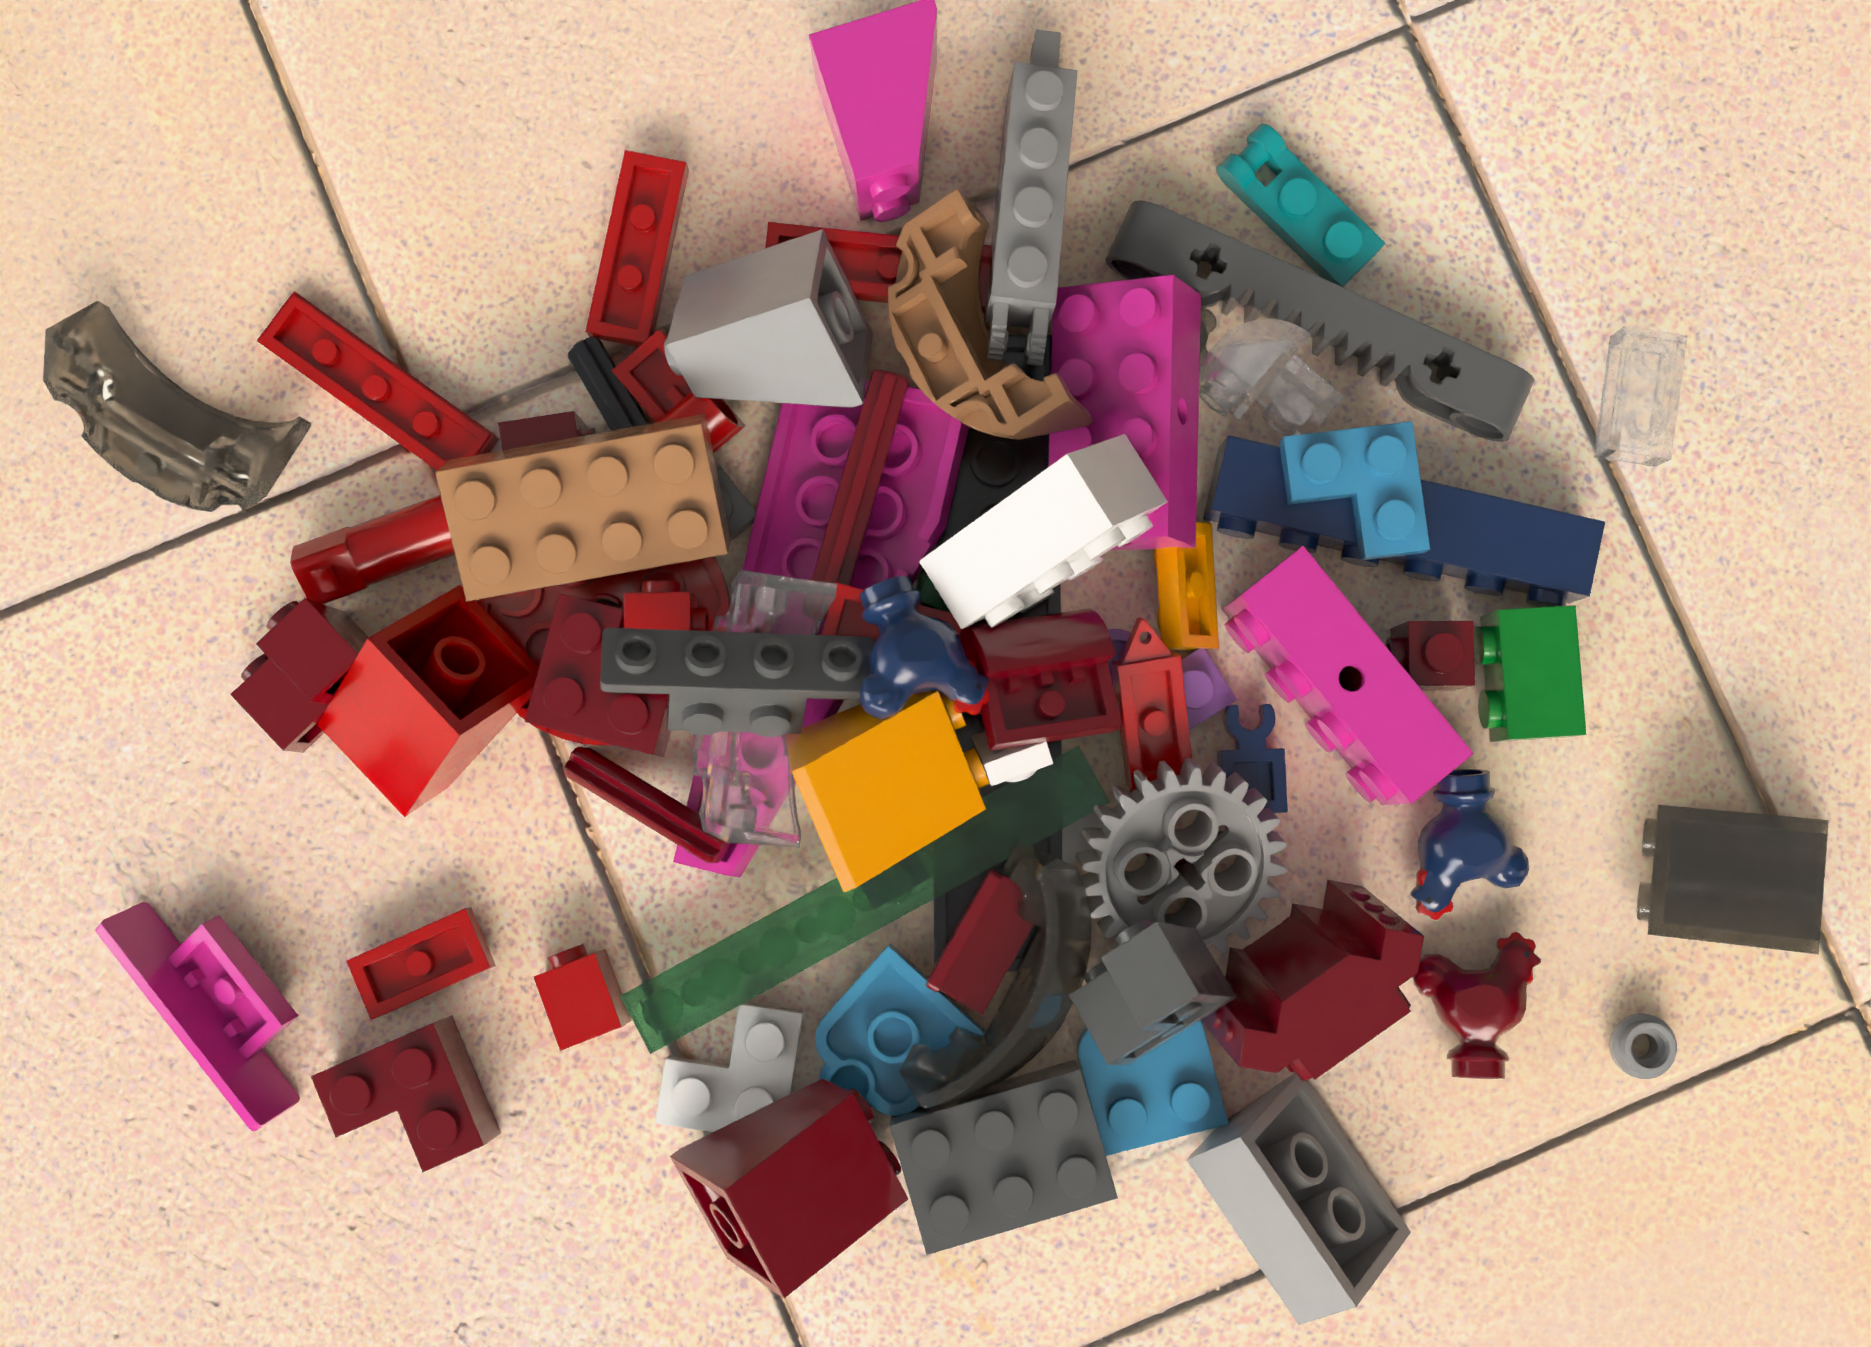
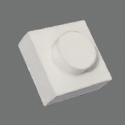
(1011, 763)

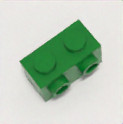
(1530, 674)

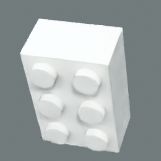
(1045, 533)

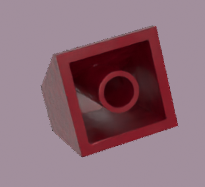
(793, 1183)

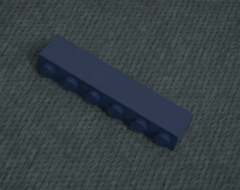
(1470, 533)

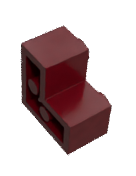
(299, 672)
(569, 689)
(424, 1080)

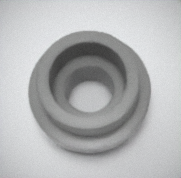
(1661, 1046)

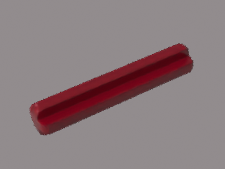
(644, 803)

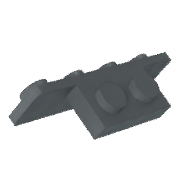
(734, 677)

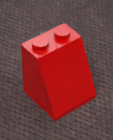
(428, 698)

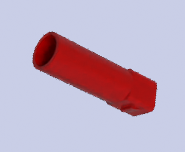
(372, 551)

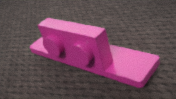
(212, 1002)

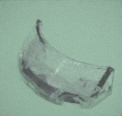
(749, 775)

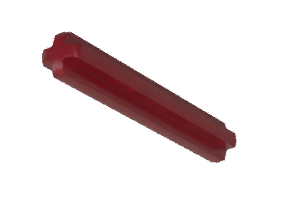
(861, 478)

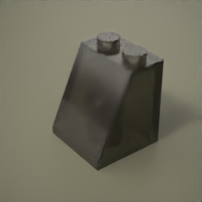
(1735, 878)

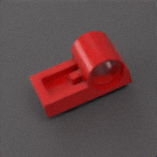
(668, 395)

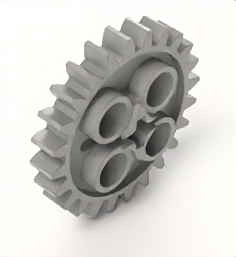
(1146, 824)

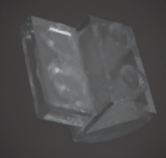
(1262, 367)

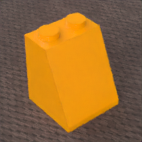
(885, 783)

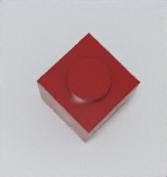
(581, 996)

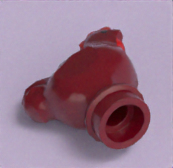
(1480, 1003)

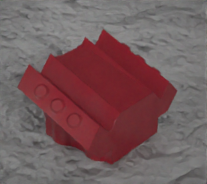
(1317, 984)

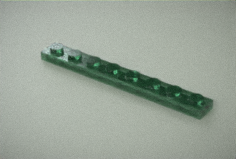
(834, 919)

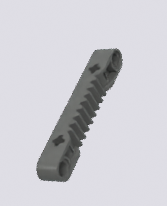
(1475, 389)

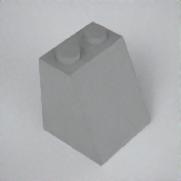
(773, 328)

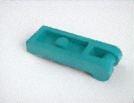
(1300, 208)

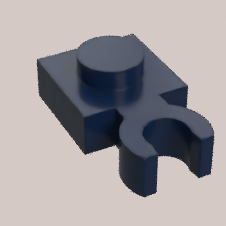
(1257, 765)

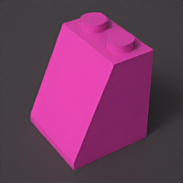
(878, 102)

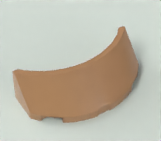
(944, 334)

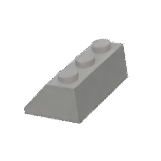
(1301, 1200)

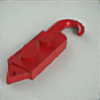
(1151, 706)

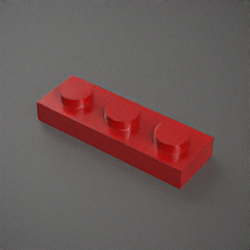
(637, 248)

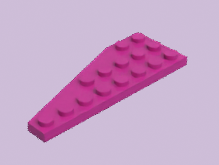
(797, 504)

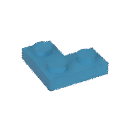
(1373, 468)

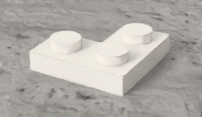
(759, 1072)

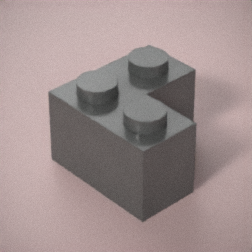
(1149, 990)

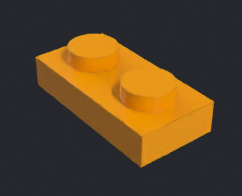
(1188, 594)

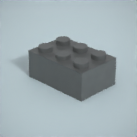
(1003, 1157)

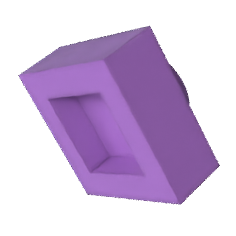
(1204, 688)

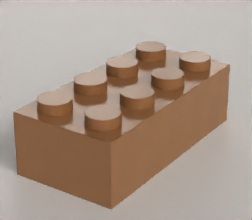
(584, 507)

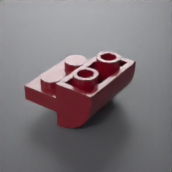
(1044, 677)

